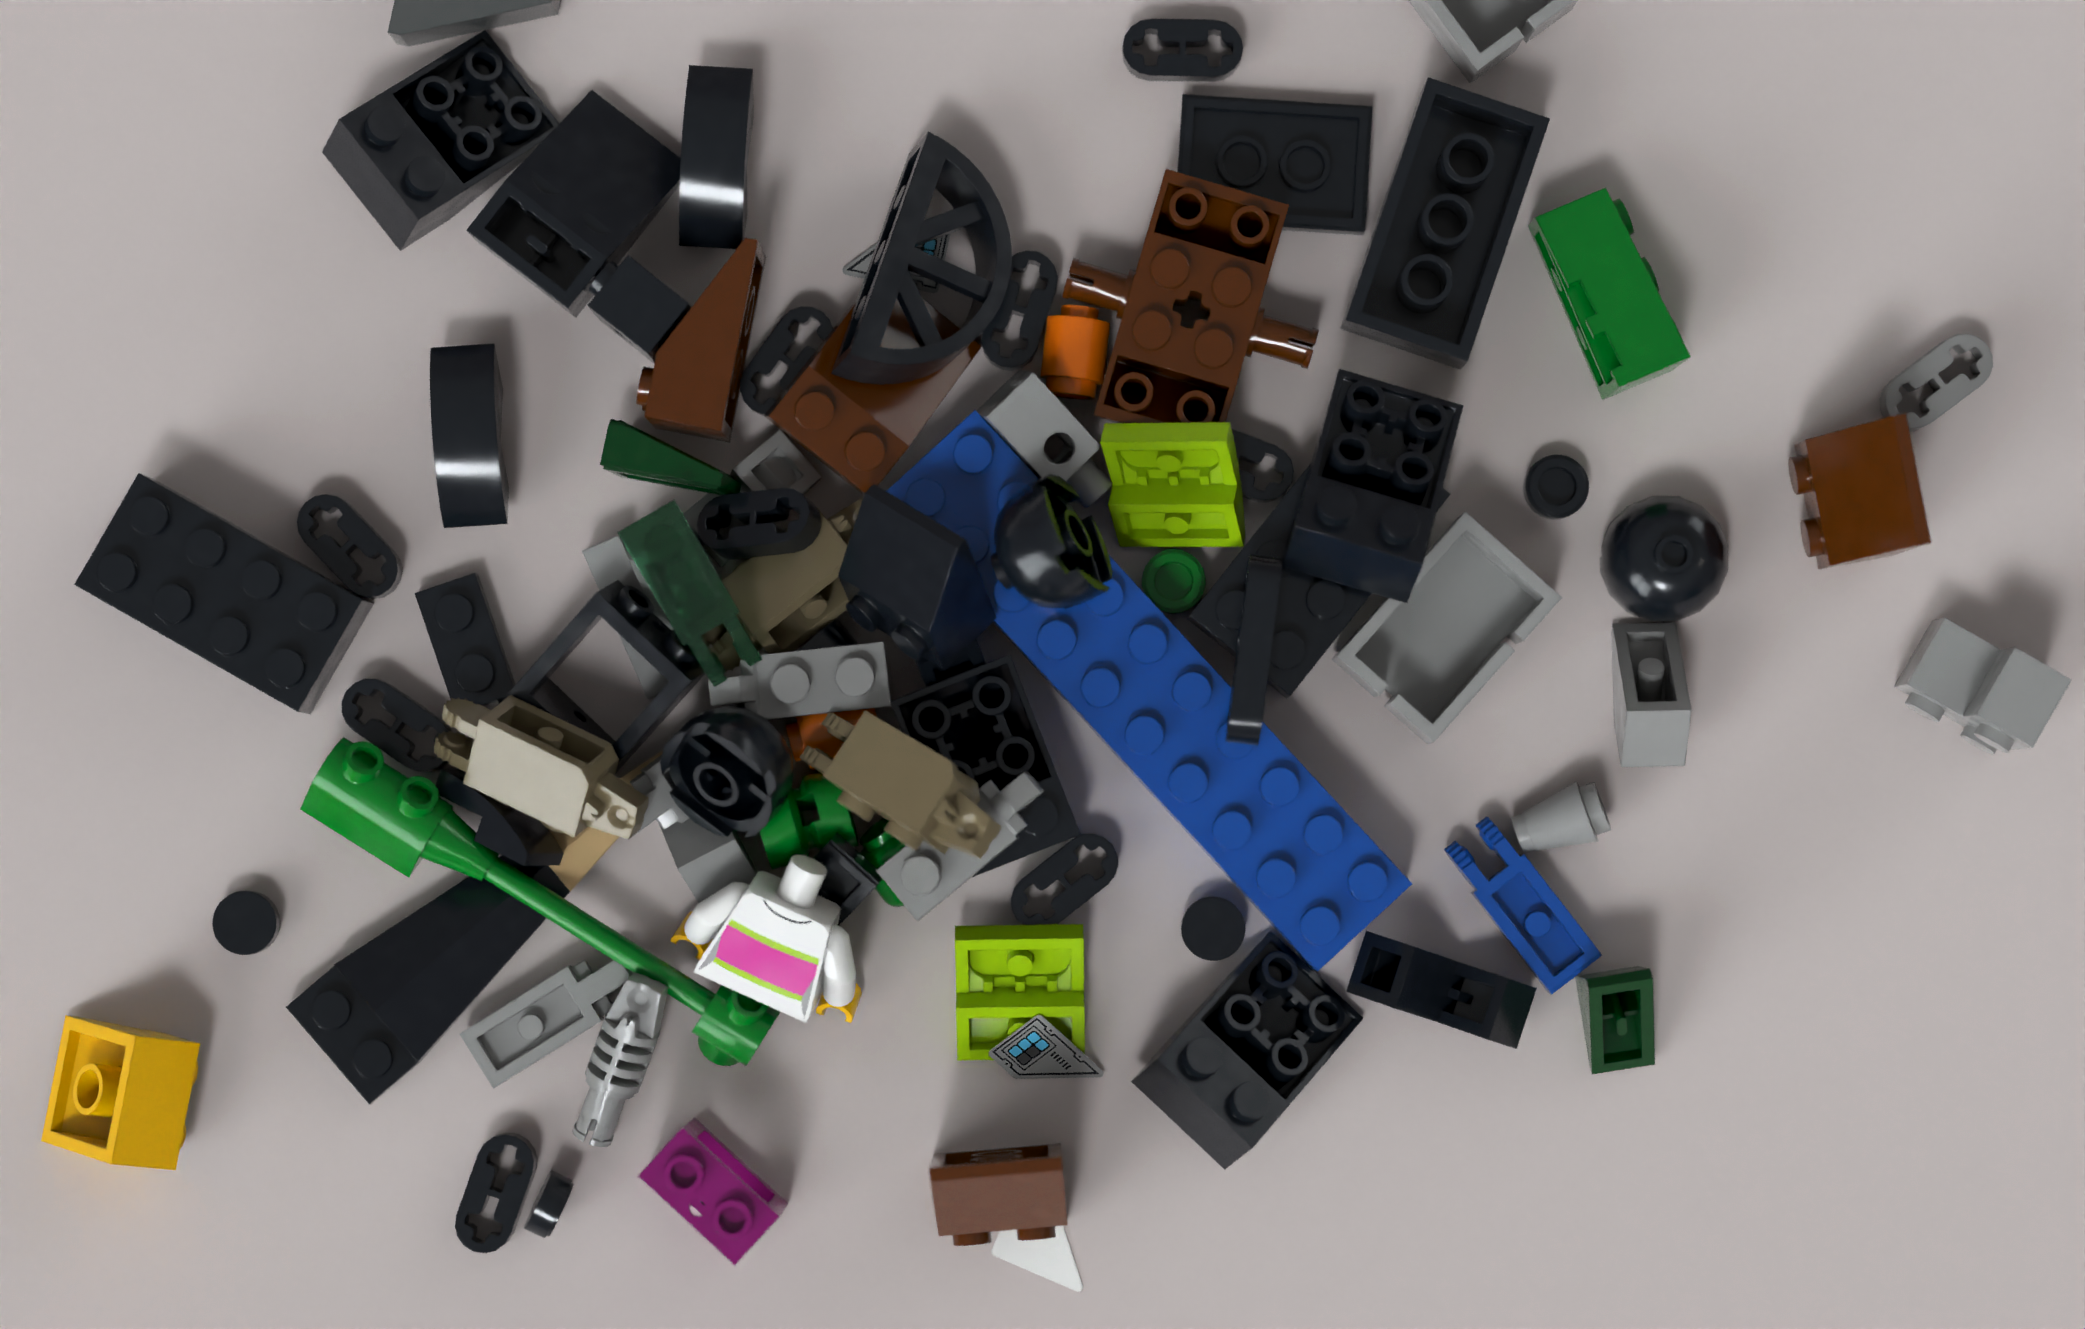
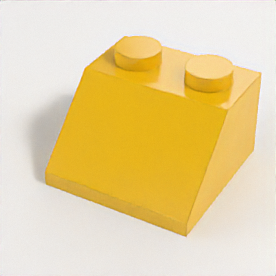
(121, 1093)

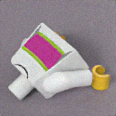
(776, 942)

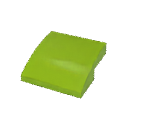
(1174, 484)
(1011, 977)

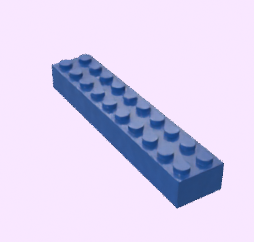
(1168, 719)

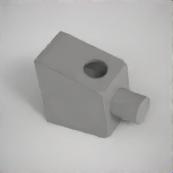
(1026, 416)

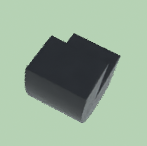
(715, 156)
(467, 435)
(1441, 989)

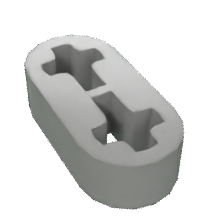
(1927, 370)

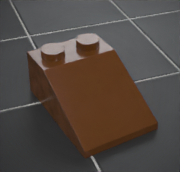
(703, 359)
(858, 425)
(1860, 493)
(999, 1192)

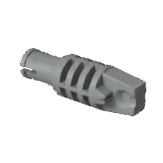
(621, 1056)

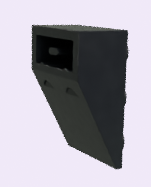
(439, 139)
(578, 201)
(1373, 486)
(991, 734)
(1247, 1051)

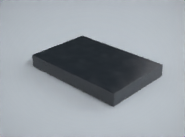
(1283, 152)

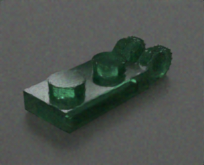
(687, 585)

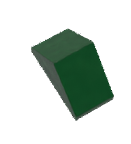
(1617, 1018)

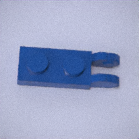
(1527, 911)

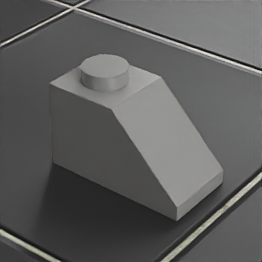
(1649, 695)

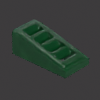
(645, 458)

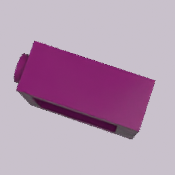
(719, 1185)

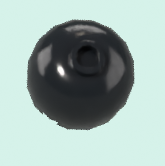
(1048, 549)
(1664, 558)
(729, 770)

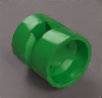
(787, 831)

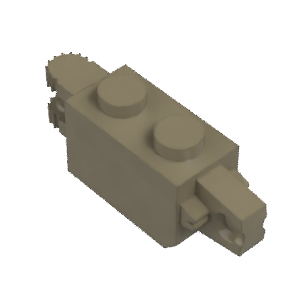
(790, 594)
(540, 767)
(905, 784)

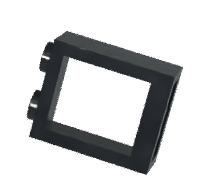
(633, 618)

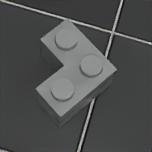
(1990, 691)

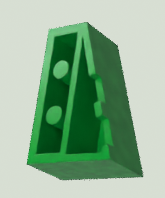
(1608, 292)

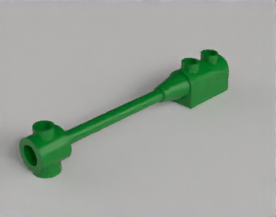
(409, 822)

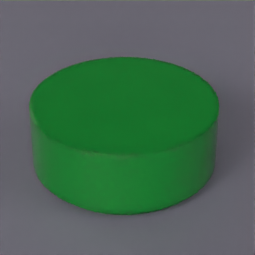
(1173, 581)

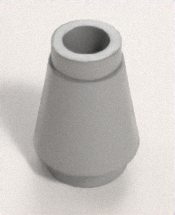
(1563, 819)

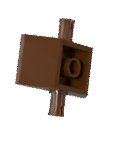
(1203, 248)

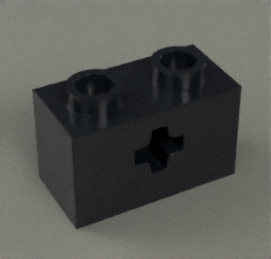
(636, 305)

